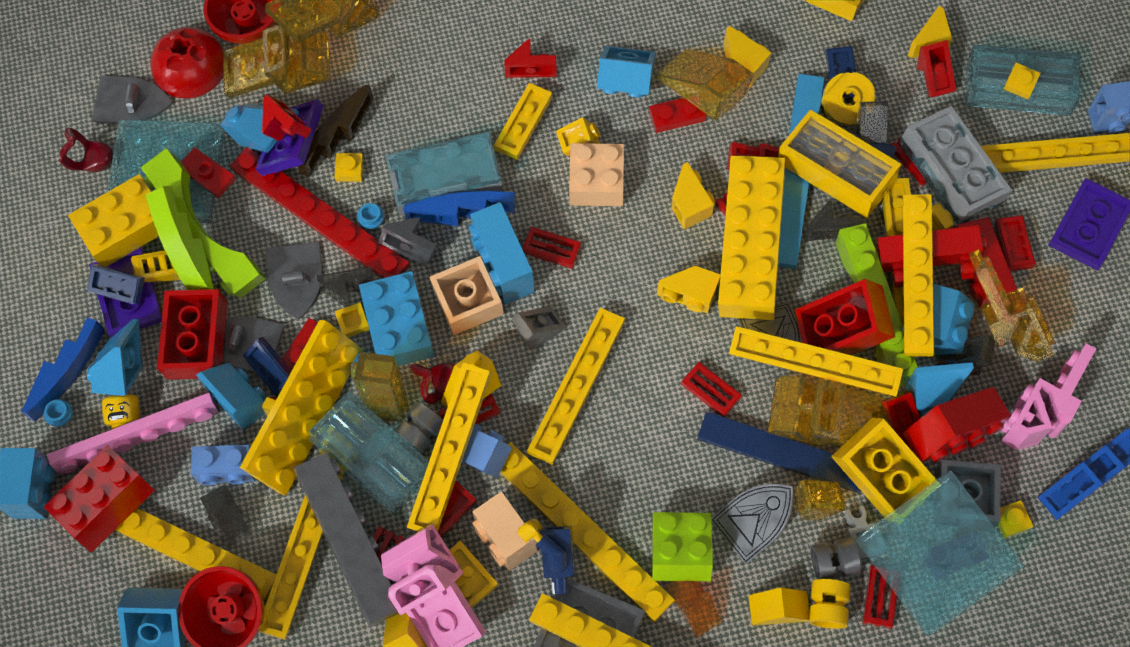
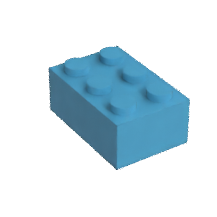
(501, 253)
(397, 318)

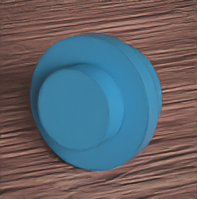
(370, 216)
(58, 412)

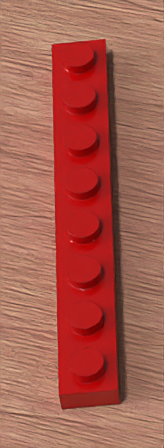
(320, 217)

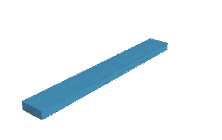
(807, 97)

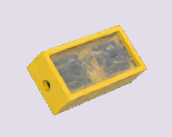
(839, 163)

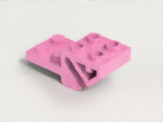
(1047, 406)
(428, 591)

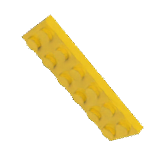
(300, 405)

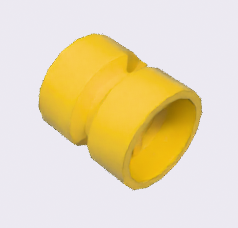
(829, 614)

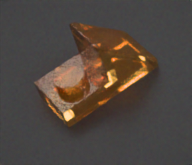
(694, 605)

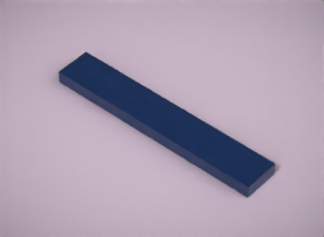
(773, 450)

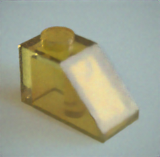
(819, 499)

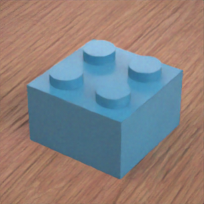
(25, 483)

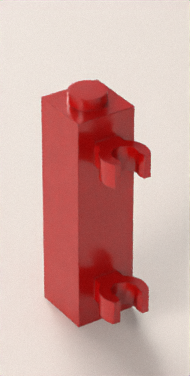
(948, 248)

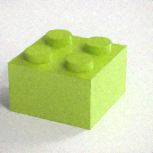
(681, 546)

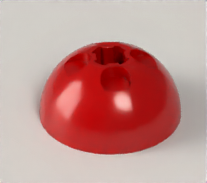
(238, 19)
(187, 62)
(208, 613)

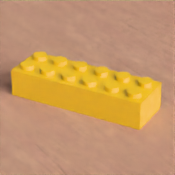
(752, 238)

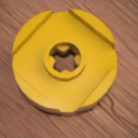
(833, 97)

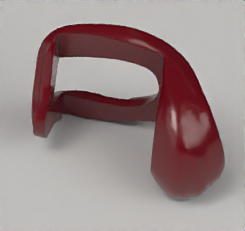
(96, 157)
(438, 375)

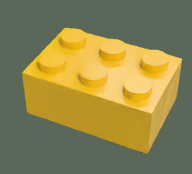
(116, 222)
(882, 466)

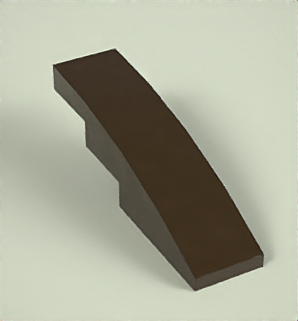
(338, 125)

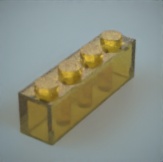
(380, 385)

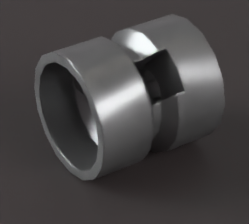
(419, 427)
(845, 559)

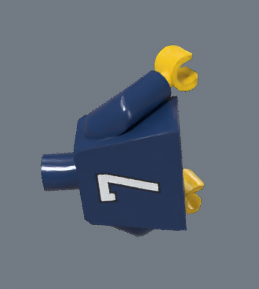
(556, 550)

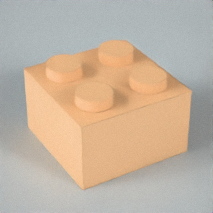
(596, 174)
(466, 295)
(498, 525)

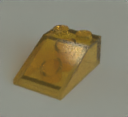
(707, 81)

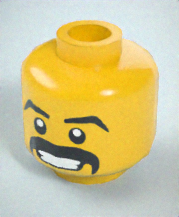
(120, 410)

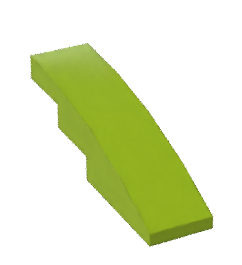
(176, 237)

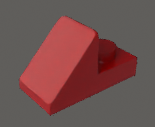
(524, 65)
(937, 68)
(281, 119)

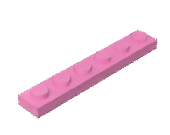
(142, 430)

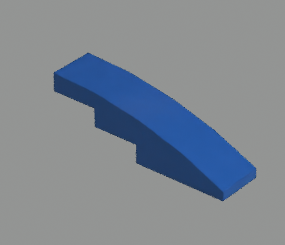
(450, 207)
(58, 377)
(1088, 476)

